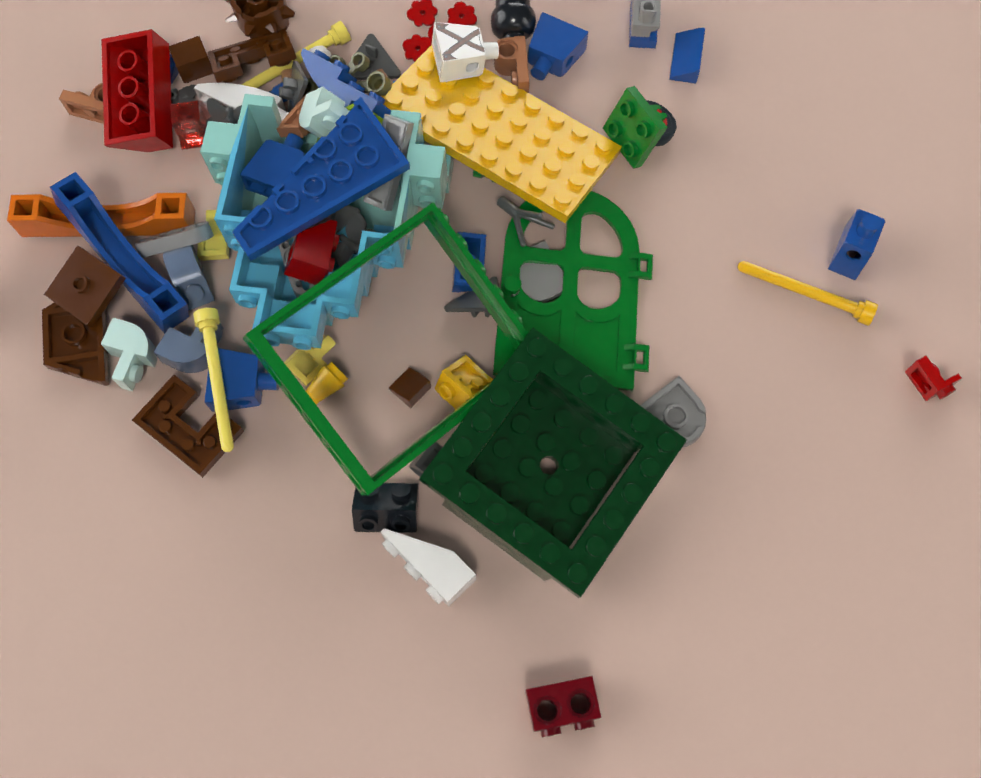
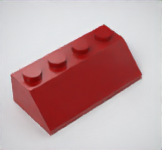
(137, 92)

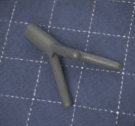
(517, 214)

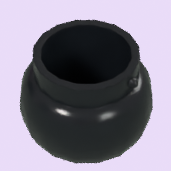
(513, 18)

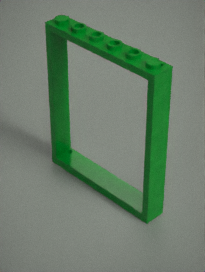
(473, 273)

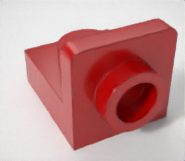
(929, 381)

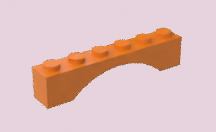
(40, 217)

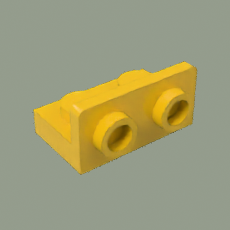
(461, 381)

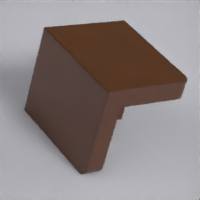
(191, 59)

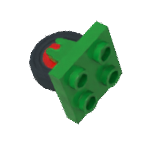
(639, 126)

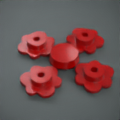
(416, 45)

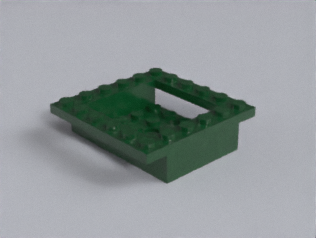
(590, 437)

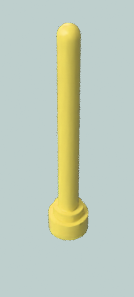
(336, 35)
(207, 321)

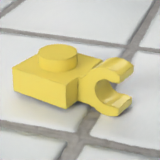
(215, 247)
(307, 363)

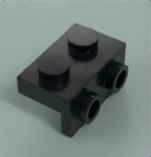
(387, 507)

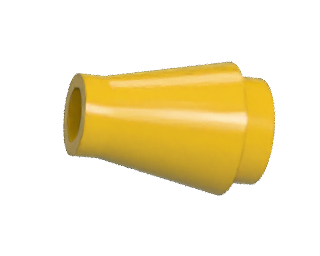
(326, 382)

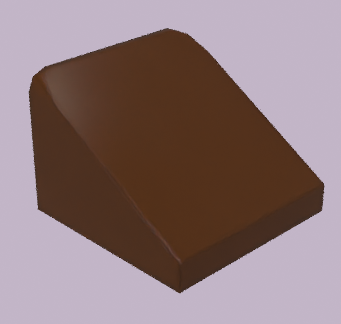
(410, 387)

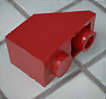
(311, 252)

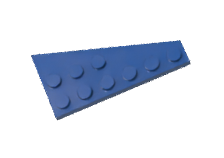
(328, 177)

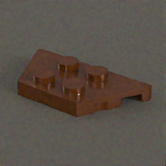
(74, 346)

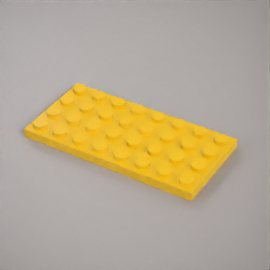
(506, 135)

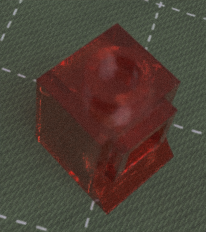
(188, 123)

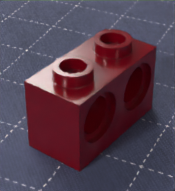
(560, 696)

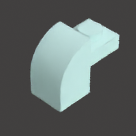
(321, 112)
(134, 350)

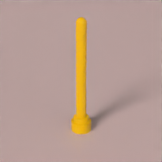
(862, 310)

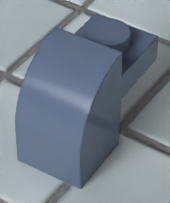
(188, 276)
(184, 351)

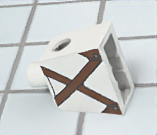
(460, 51)

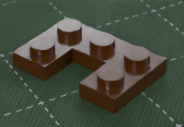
(227, 60)
(162, 422)

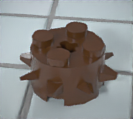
(260, 16)

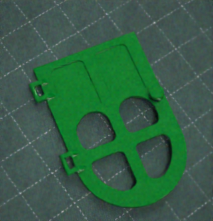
(595, 337)

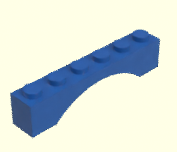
(97, 228)

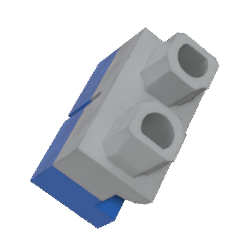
(644, 23)

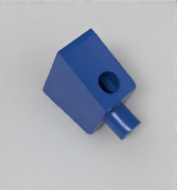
(555, 46)
(272, 164)
(860, 235)
(243, 380)

